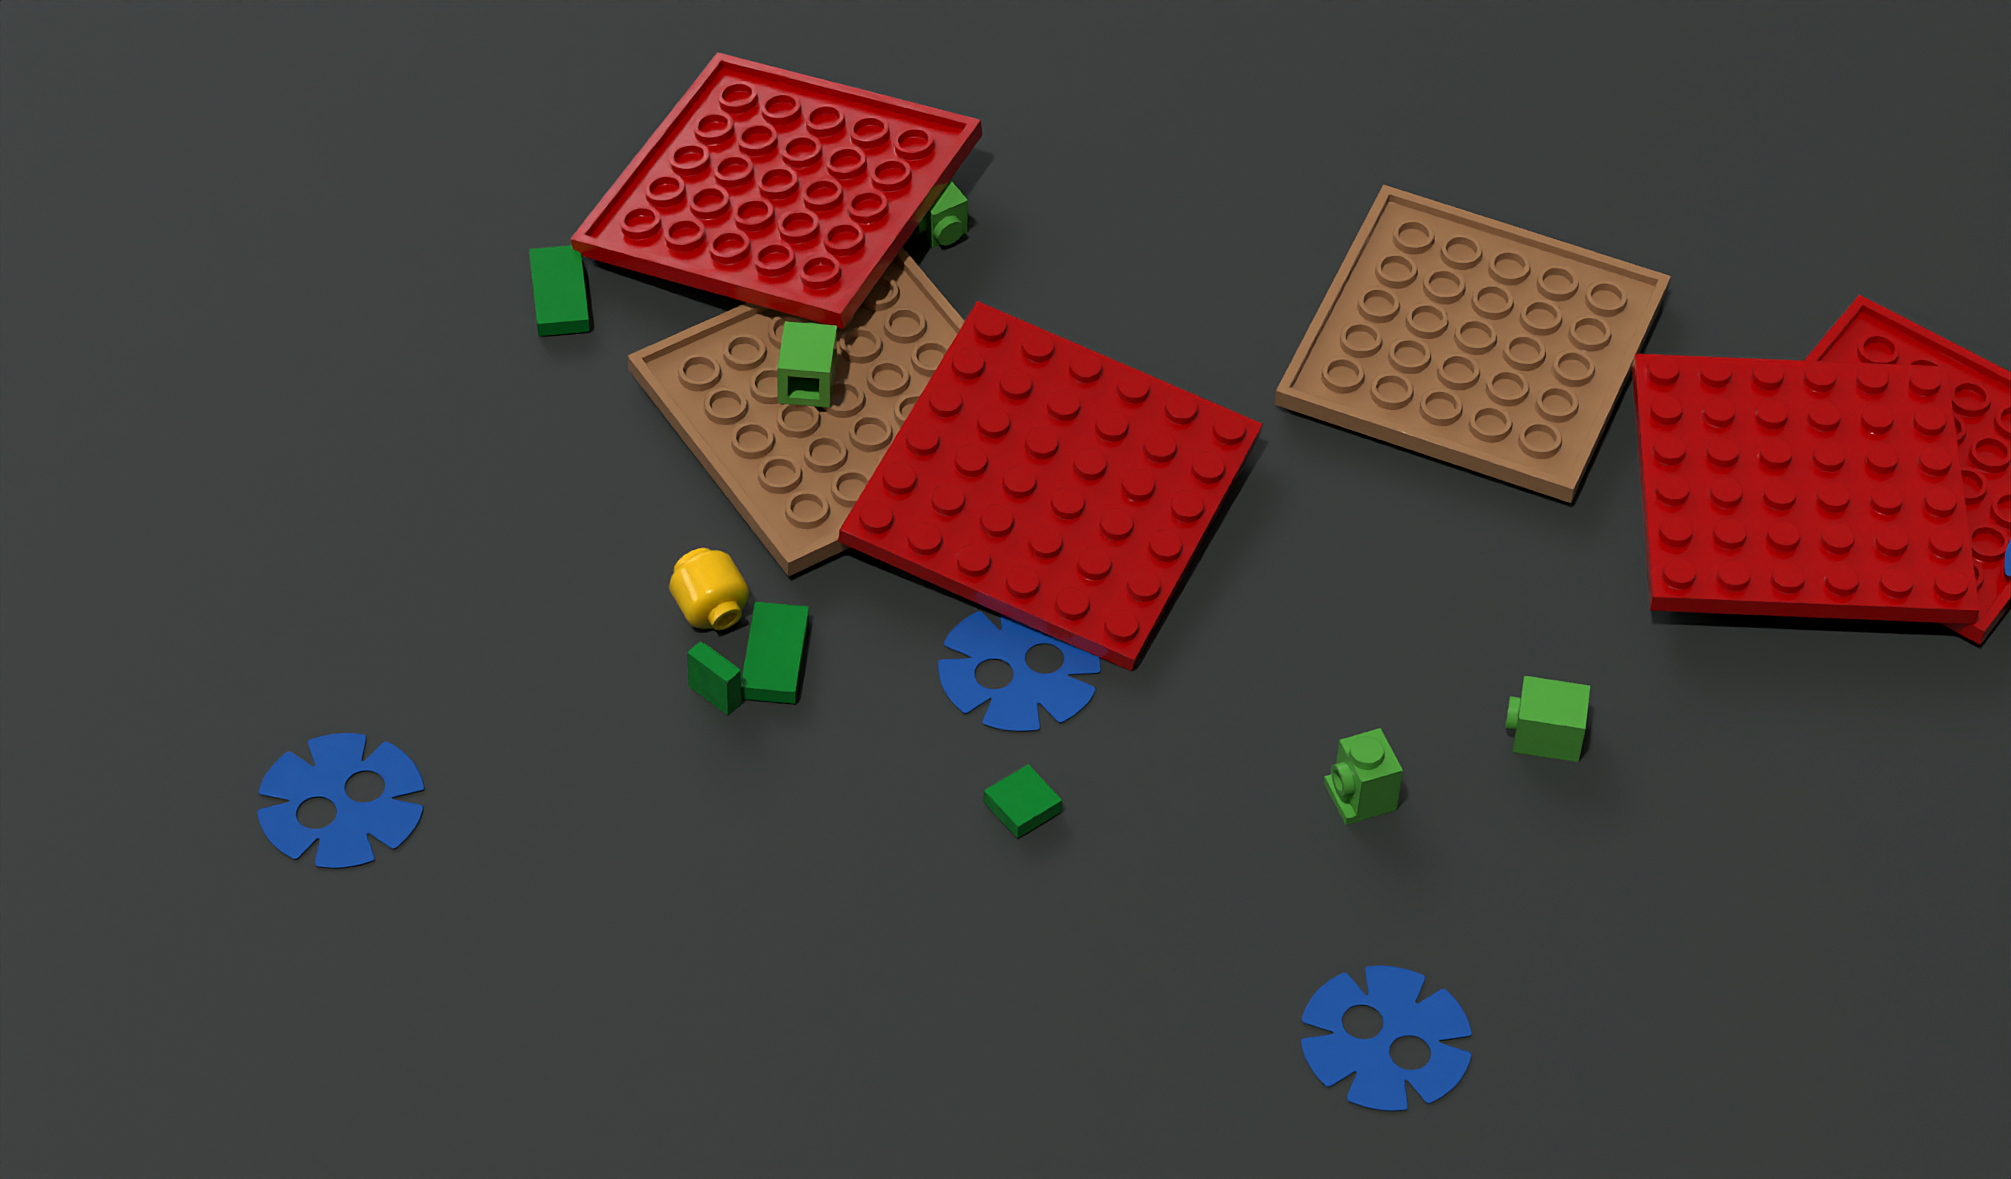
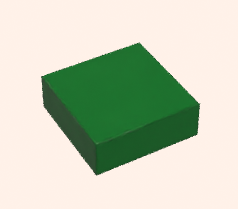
(714, 678)
(1022, 801)

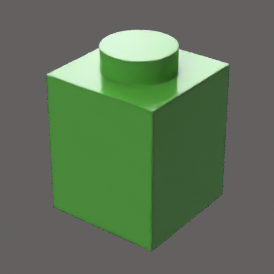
(807, 364)
(1549, 718)

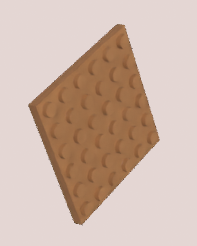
(1474, 342)
(798, 465)

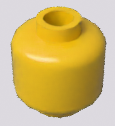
(709, 589)

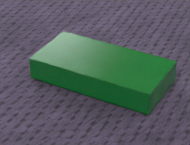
(558, 290)
(774, 652)

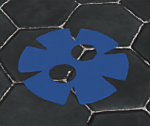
(1015, 704)
(345, 839)
(1378, 1079)

